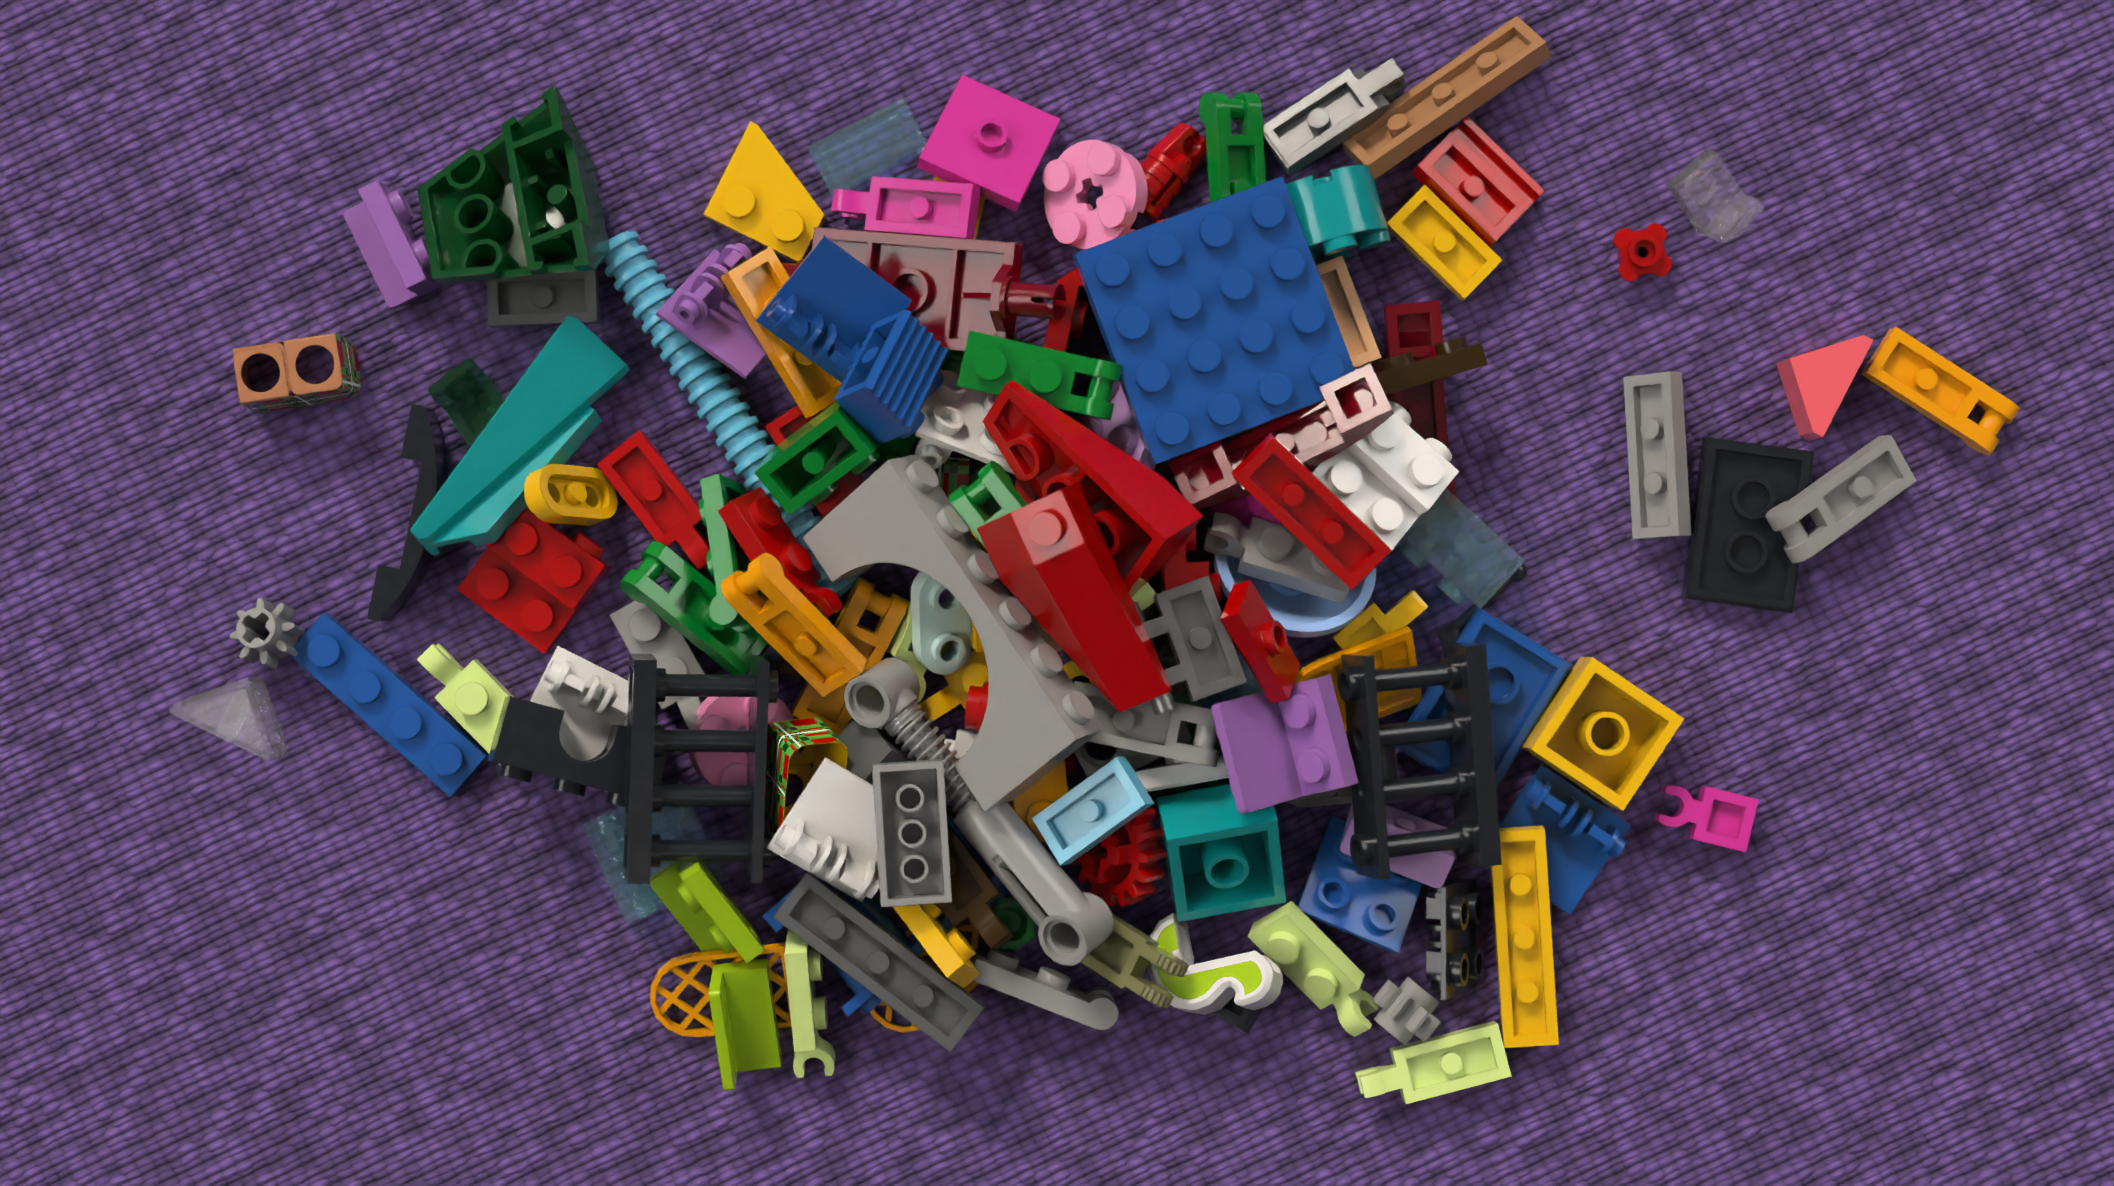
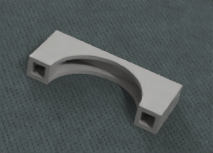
(1032, 704)

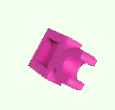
(1715, 817)

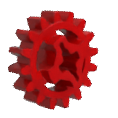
(1125, 862)

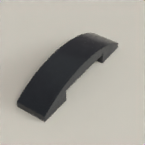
(426, 445)

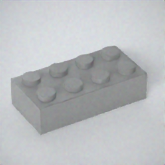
(911, 832)

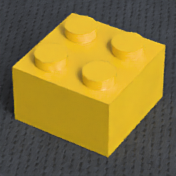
(1602, 732)

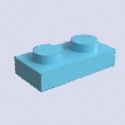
(1093, 810)

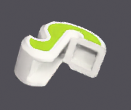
(1213, 983)

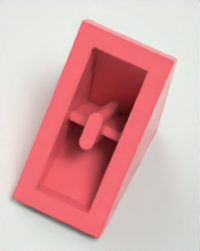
(1819, 382)

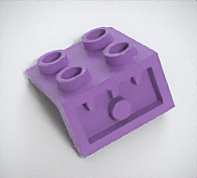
(1284, 746)

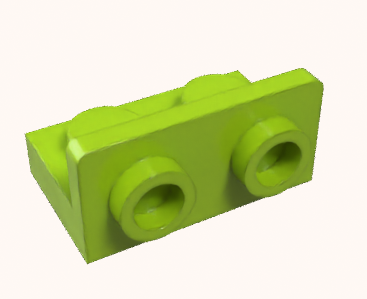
(705, 909)

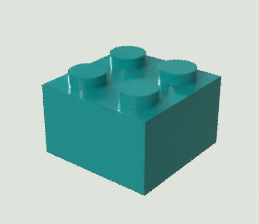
(1217, 855)

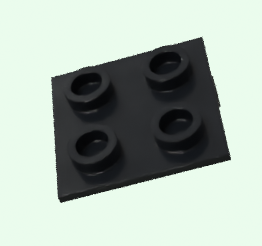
(1459, 961)

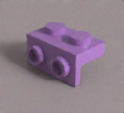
(389, 244)

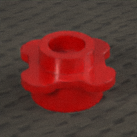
(1630, 263)

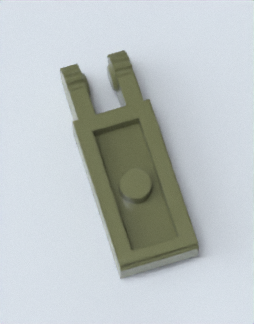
(1125, 958)

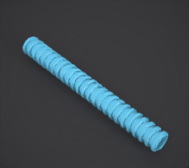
(704, 382)

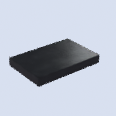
(1731, 545)

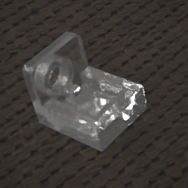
(1713, 198)

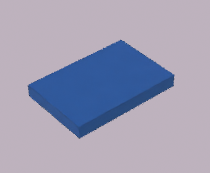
(1520, 687)

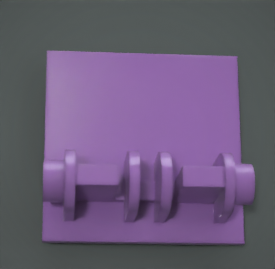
(709, 315)

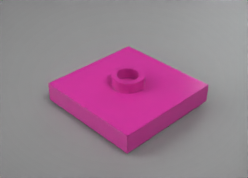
(989, 142)

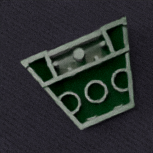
(517, 203)

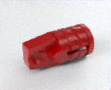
(1170, 167)

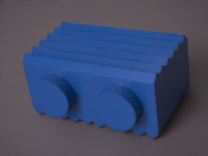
(893, 377)

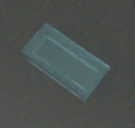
(868, 147)

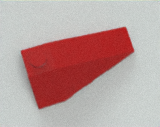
(1133, 505)
(1070, 584)

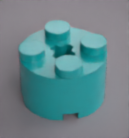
(1339, 212)

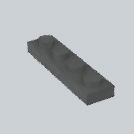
(879, 961)

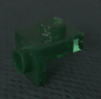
(468, 398)

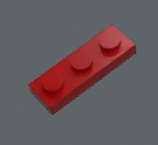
(1311, 511)

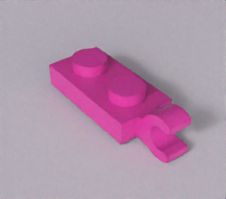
(912, 207)

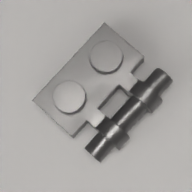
(1198, 641)

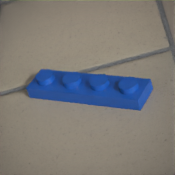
(389, 704)

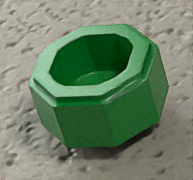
(1016, 920)

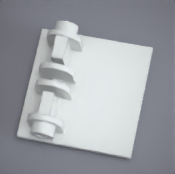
(956, 424)
(590, 699)
(833, 831)

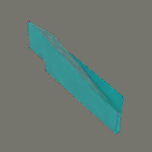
(534, 427)

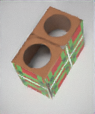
(285, 353)

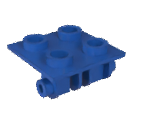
(830, 307)
(1577, 833)
(1356, 903)

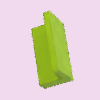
(744, 1019)

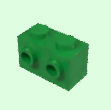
(816, 457)

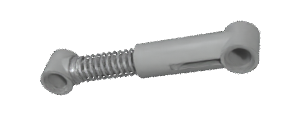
(1067, 919)

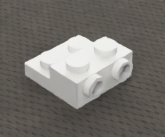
(1389, 476)

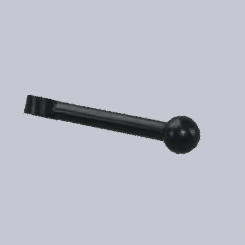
(1449, 632)

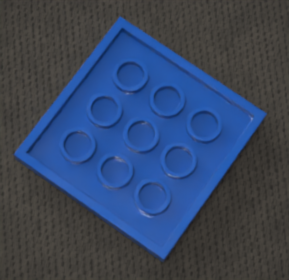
(1215, 319)

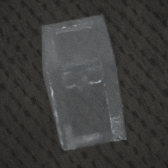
(239, 715)

